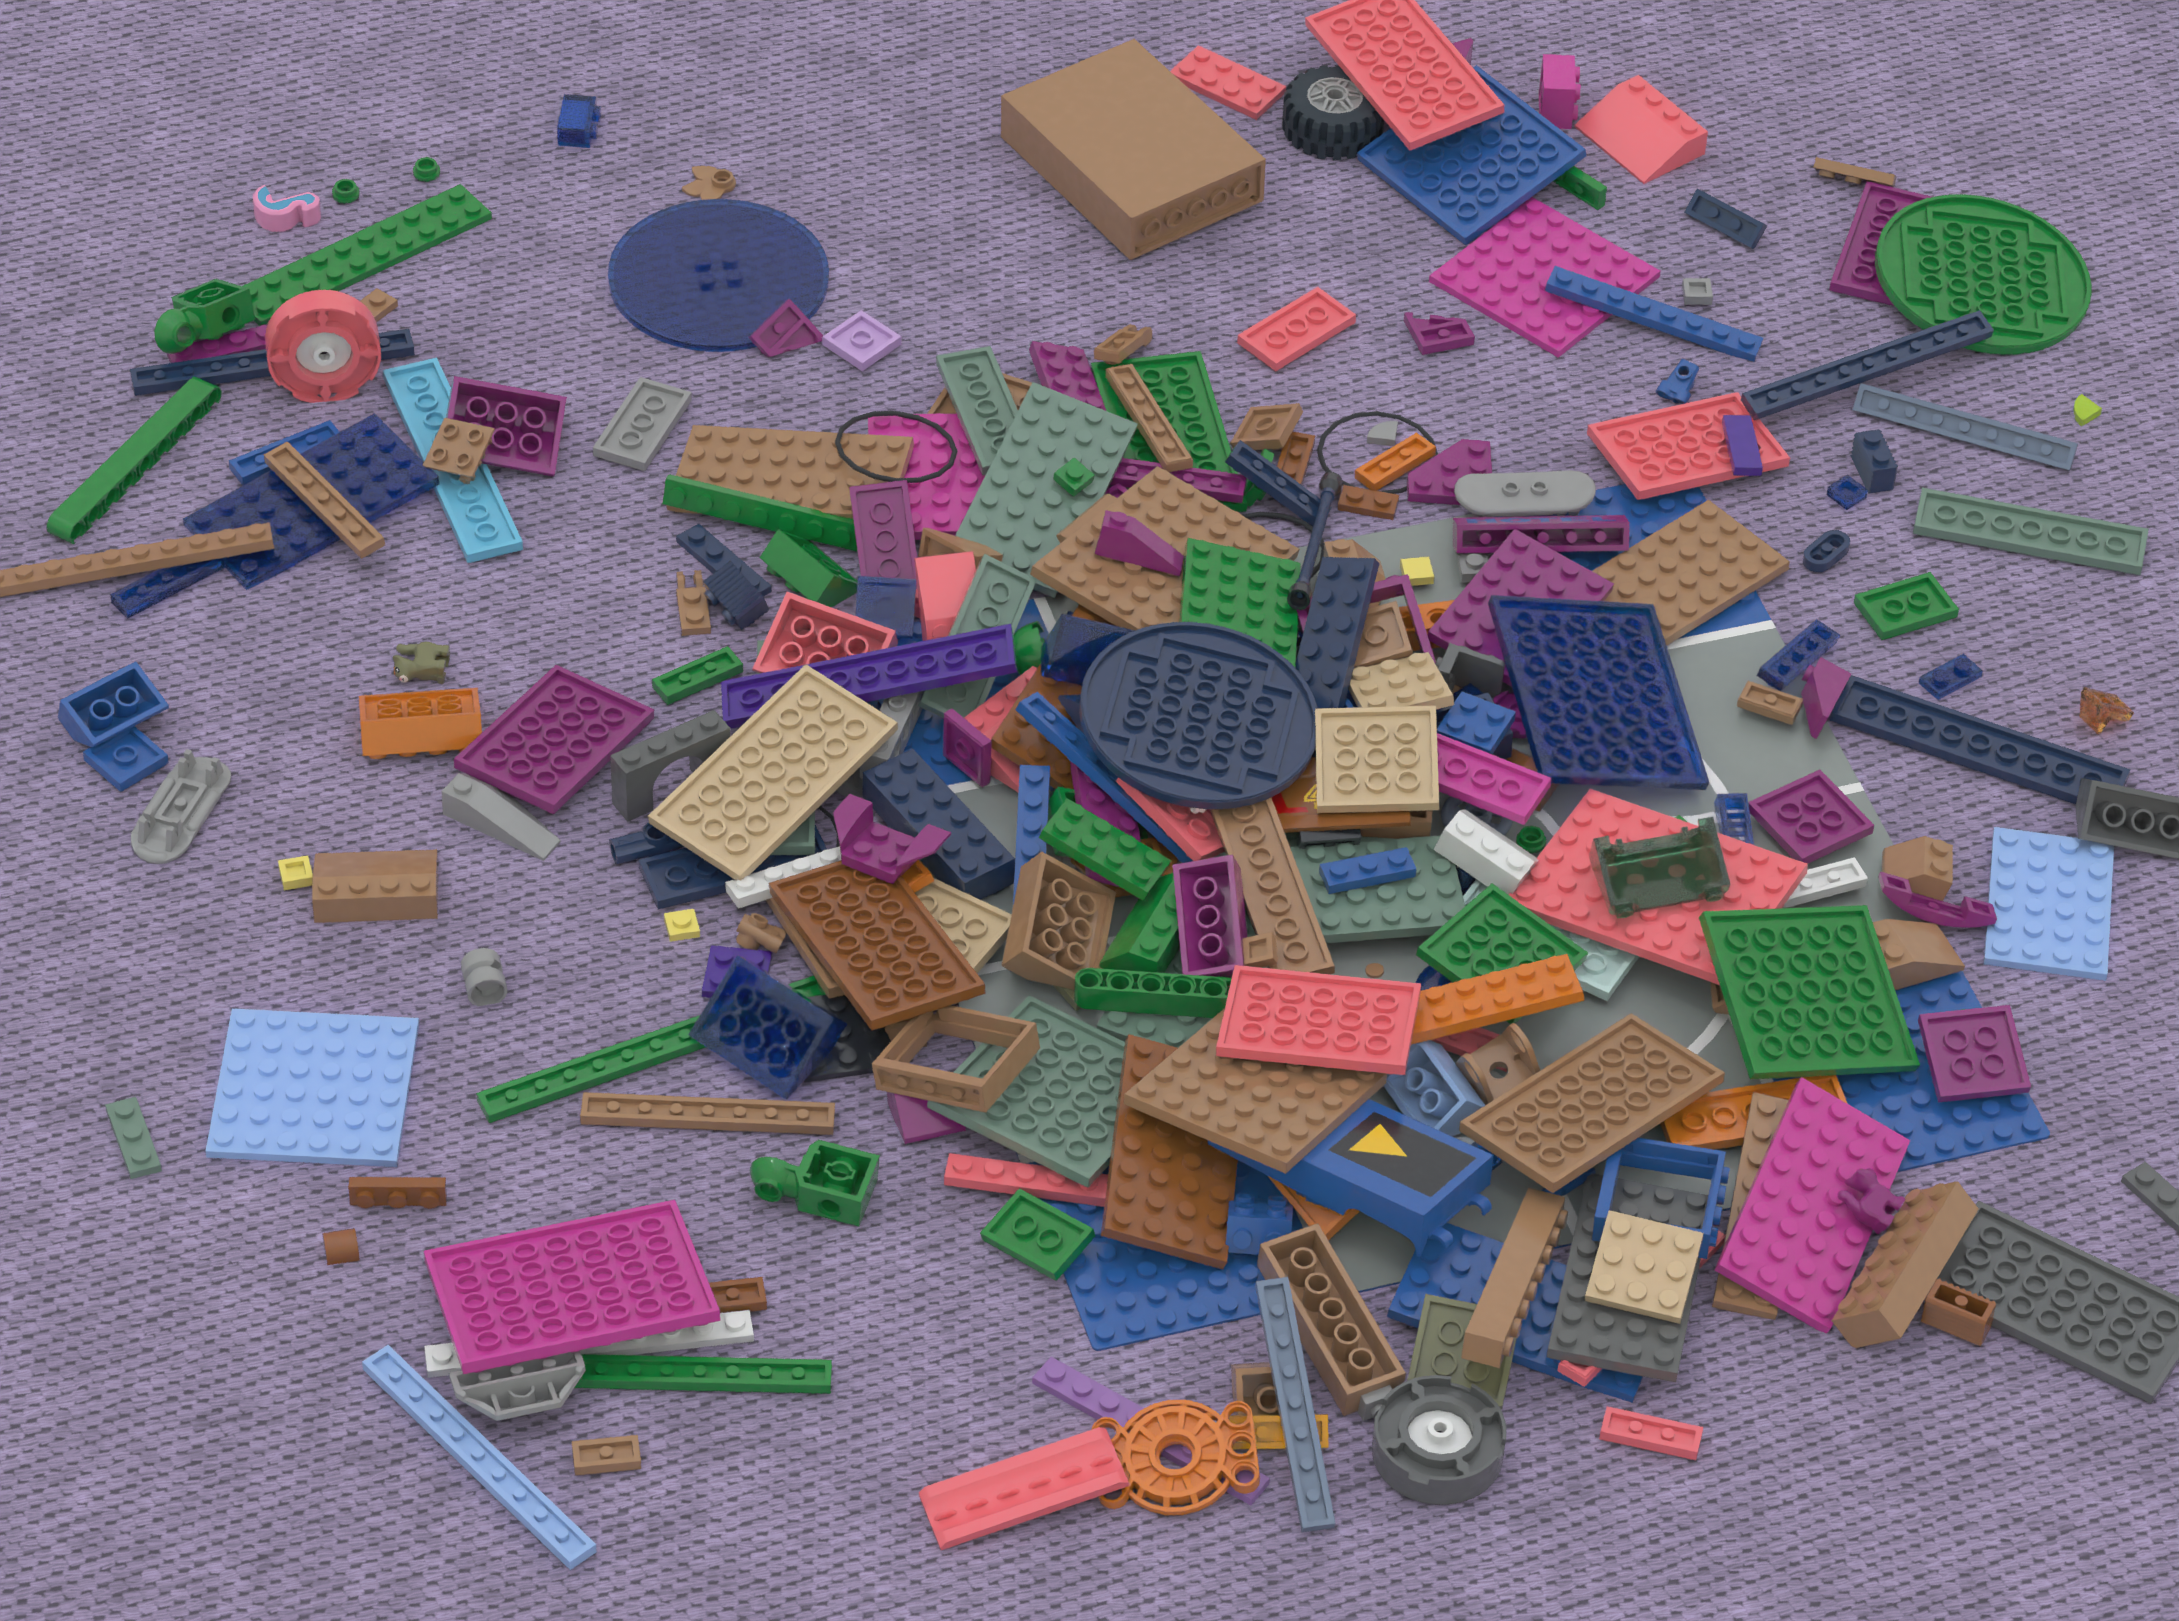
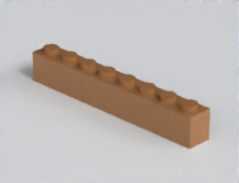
(1515, 1278)

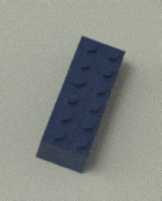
(913, 795)

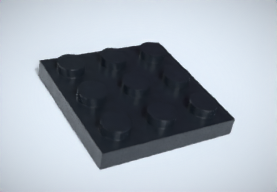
(856, 1046)

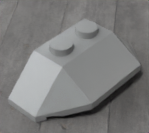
(520, 1388)

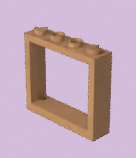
(898, 1076)

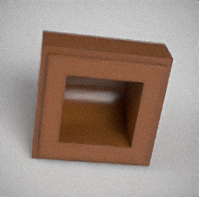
(341, 1246)

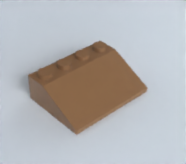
(375, 886)
(1057, 923)

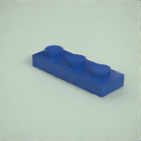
(1367, 870)

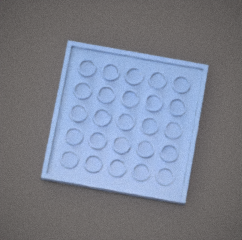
(313, 1088)

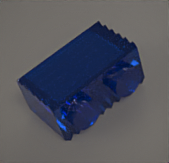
(578, 120)

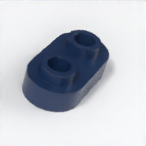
(1821, 554)

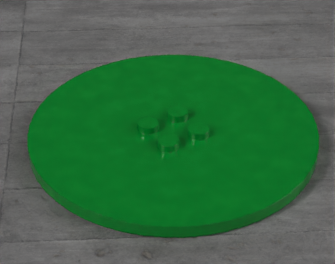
(1986, 256)

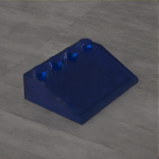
(766, 1027)

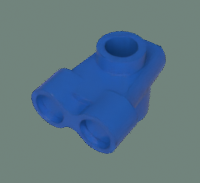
(1676, 386)

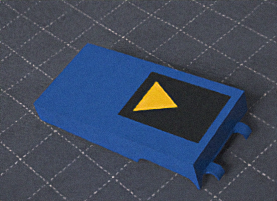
(1390, 1171)

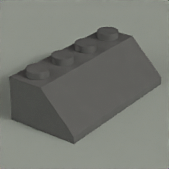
(2128, 818)

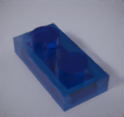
(1950, 676)

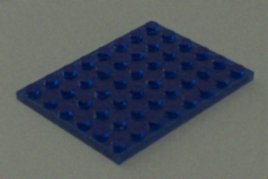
(1597, 693)

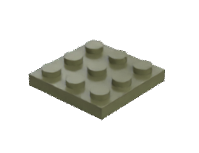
(1441, 1344)

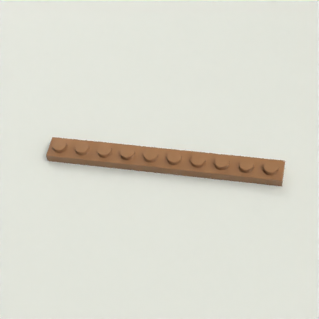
(135, 559)

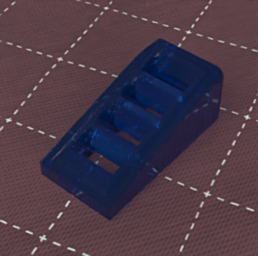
(1738, 802)

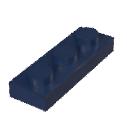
(1725, 218)

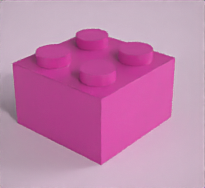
(1559, 90)

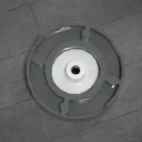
(1439, 1440)

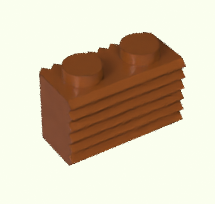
(1958, 1312)

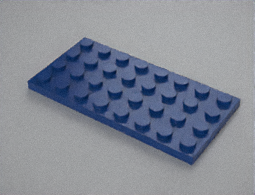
(1462, 1275)

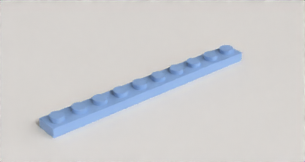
(479, 1457)

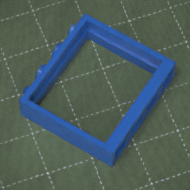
(1671, 1159)

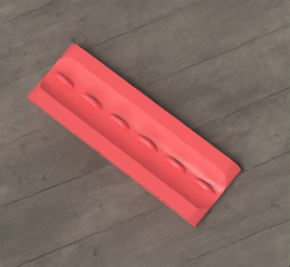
(1023, 1487)

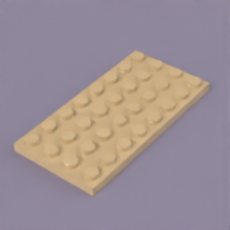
(773, 773)

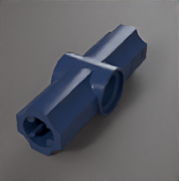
(641, 844)

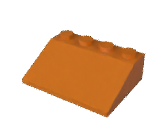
(419, 722)

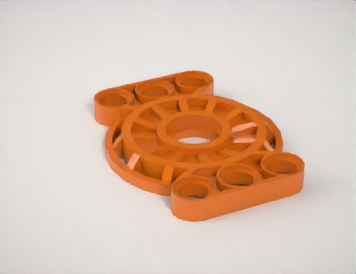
(1211, 1450)

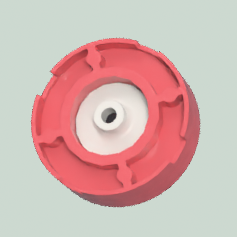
(322, 346)

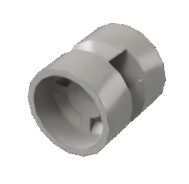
(483, 977)

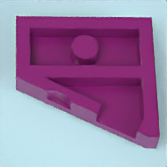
(785, 331)
(1438, 333)

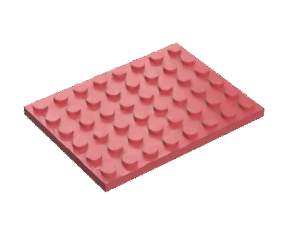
(1568, 896)

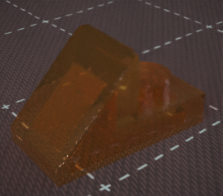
(2100, 707)

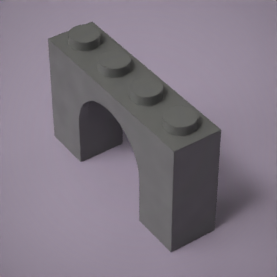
(639, 765)

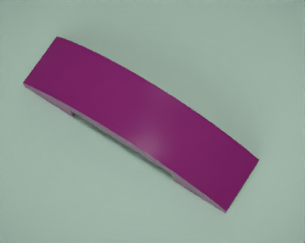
(1967, 915)

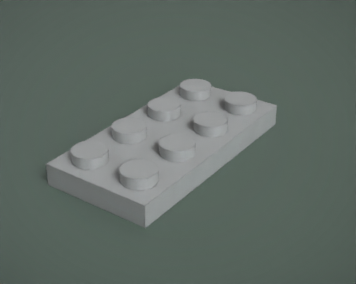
(642, 424)

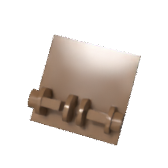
(459, 448)

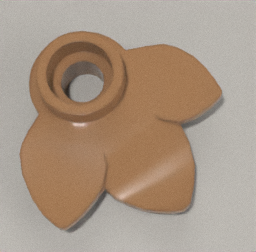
(710, 183)

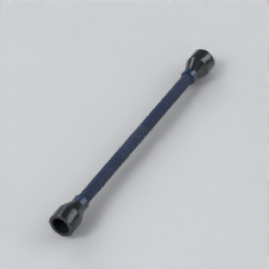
(1300, 592)

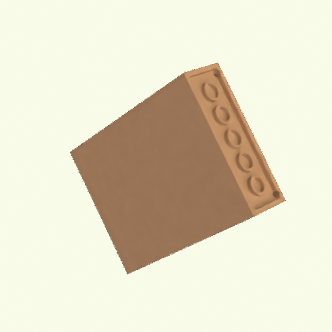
(1132, 148)

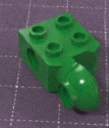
(203, 314)
(828, 1183)

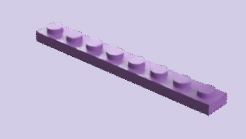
(1103, 1402)

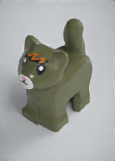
(427, 665)

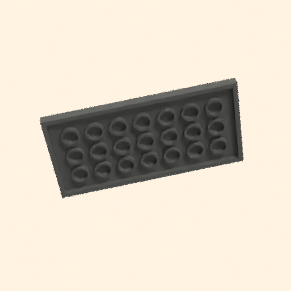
(2069, 1302)
(1610, 1336)

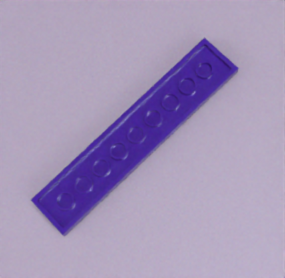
(886, 671)

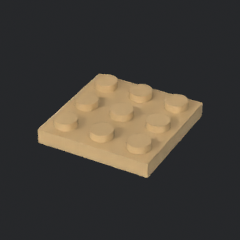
(1401, 683)
(1644, 1267)

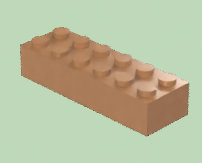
(1905, 1264)
(1331, 1317)

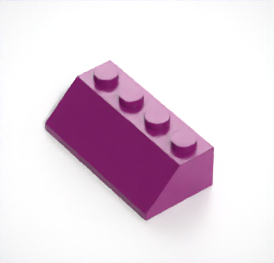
(1210, 916)

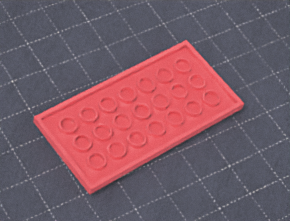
(1405, 68)

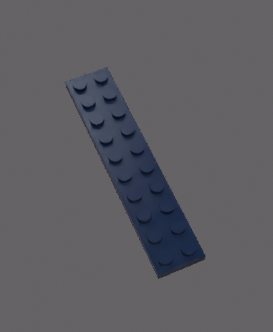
(1970, 740)

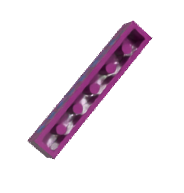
(1555, 532)

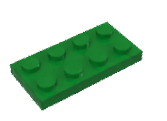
(1105, 849)

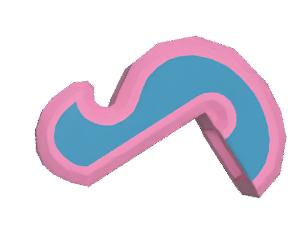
(286, 212)

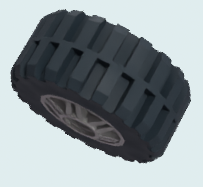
(1328, 114)

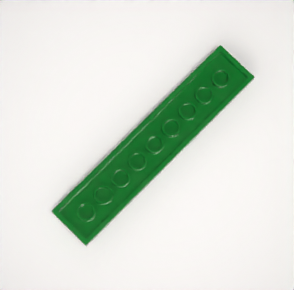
(370, 250)

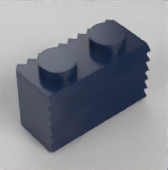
(1874, 461)
(735, 595)

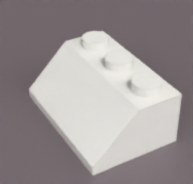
(1484, 852)

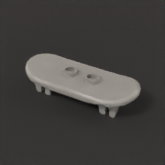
(1525, 493)
(179, 808)

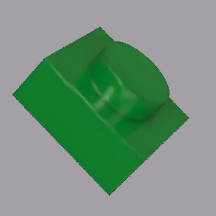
(1073, 477)

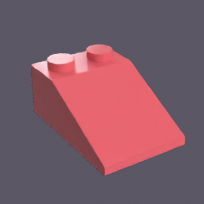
(941, 589)

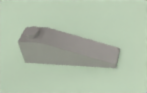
(496, 815)

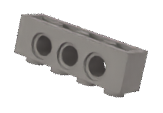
(905, 712)

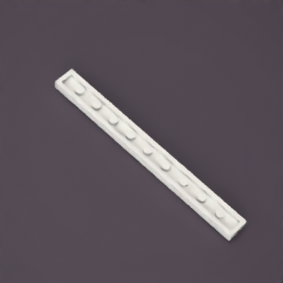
(732, 1329)

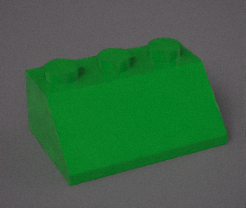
(808, 569)

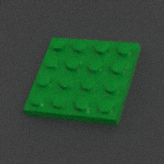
(1494, 936)

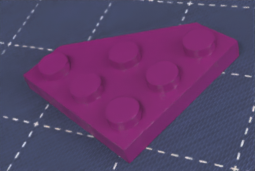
(1437, 477)

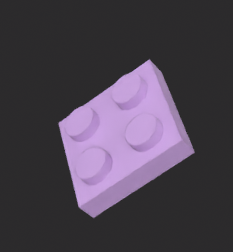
(861, 340)

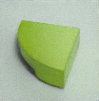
(2085, 410)

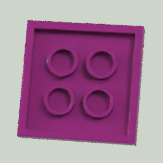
(1810, 817)
(1974, 1053)

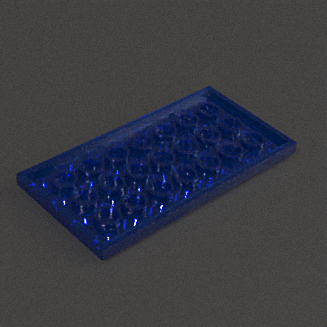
(361, 462)

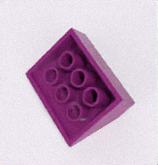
(523, 419)

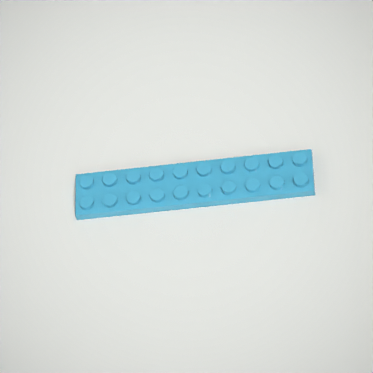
(472, 509)

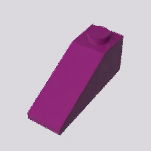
(1134, 543)
(1821, 692)

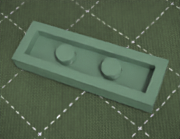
(133, 1138)

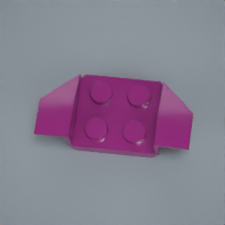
(877, 848)

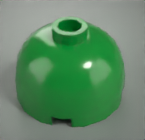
(1028, 646)

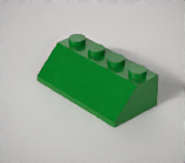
(1148, 934)

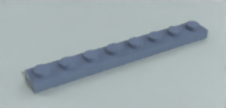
(1965, 426)
(1295, 1404)

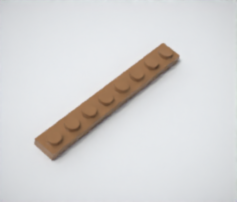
(707, 1113)

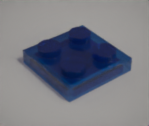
(887, 603)

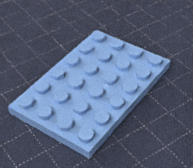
(2049, 904)

